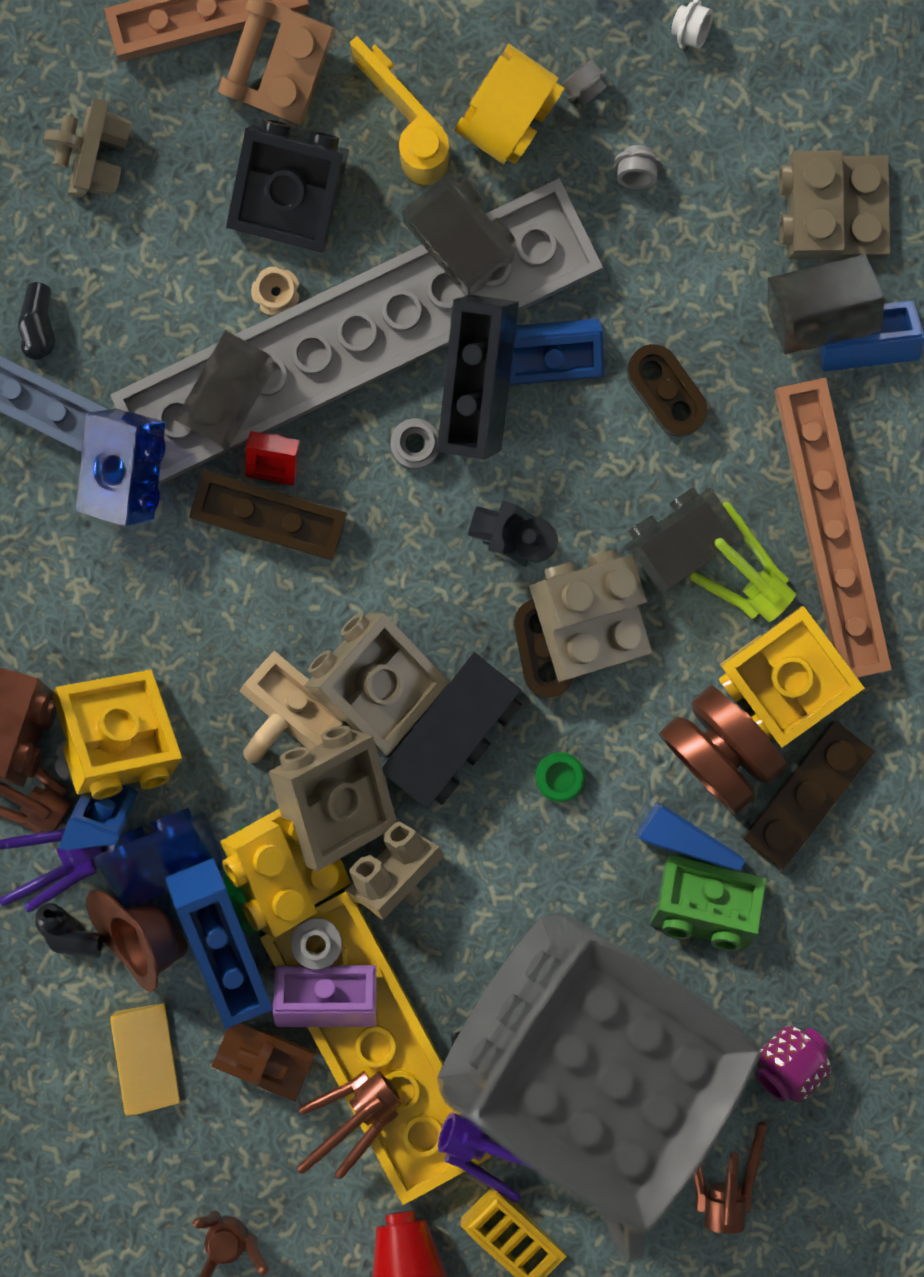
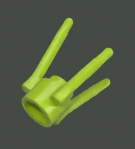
(766, 591)

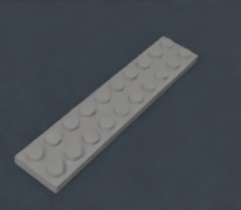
(369, 327)

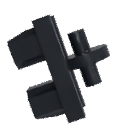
(514, 534)

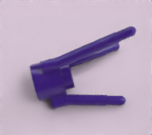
(75, 864)
(465, 1140)

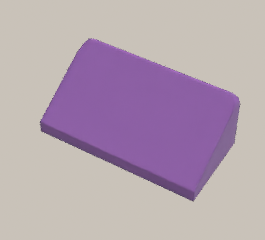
(325, 996)

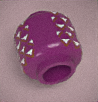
(793, 1063)

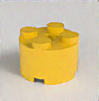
(506, 105)

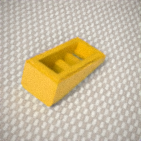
(484, 1209)

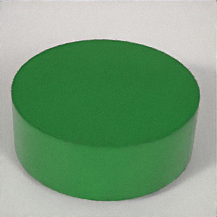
(560, 776)

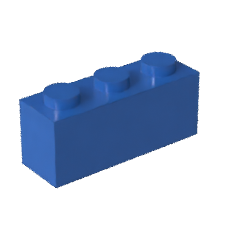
(218, 943)

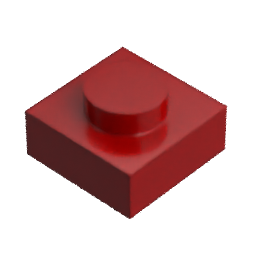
(272, 458)

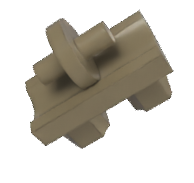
(98, 128)
(394, 874)

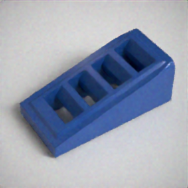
(677, 834)

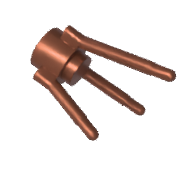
(42, 807)
(374, 1101)
(727, 1201)
(226, 1242)

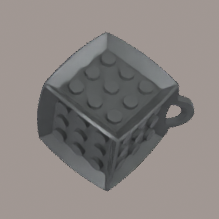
(598, 1074)

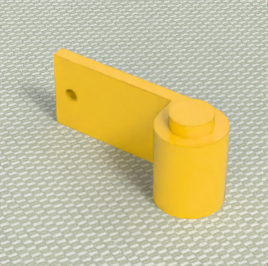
(424, 141)

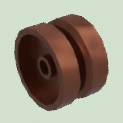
(728, 743)

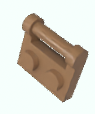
(292, 66)

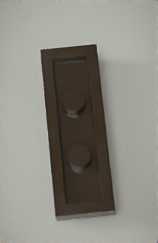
(268, 515)
(808, 794)

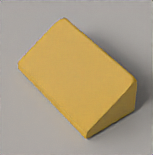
(145, 1058)

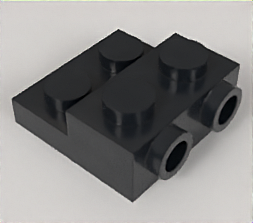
(287, 185)

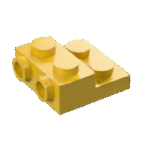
(790, 677)
(116, 734)
(274, 876)

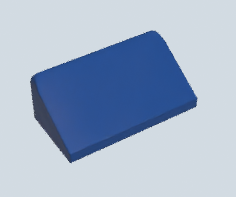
(896, 343)
(557, 352)
(98, 821)

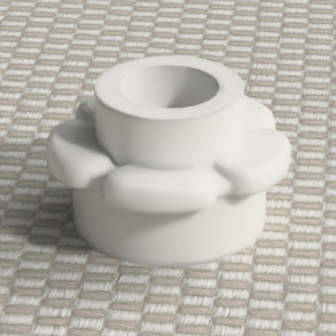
(692, 24)

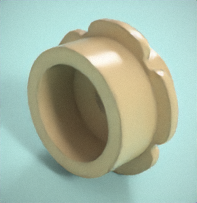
(271, 278)

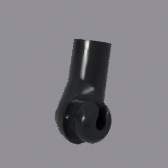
(34, 322)
(64, 936)

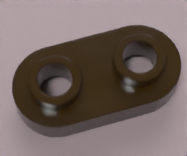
(670, 389)
(534, 653)

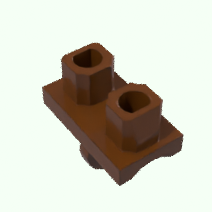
(264, 1060)

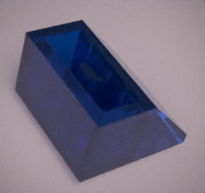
(141, 861)

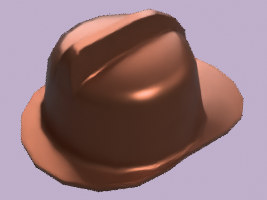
(138, 936)

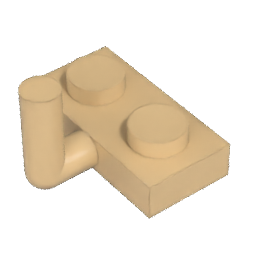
(281, 694)

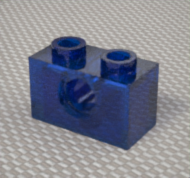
(109, 443)

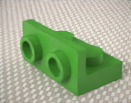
(709, 903)

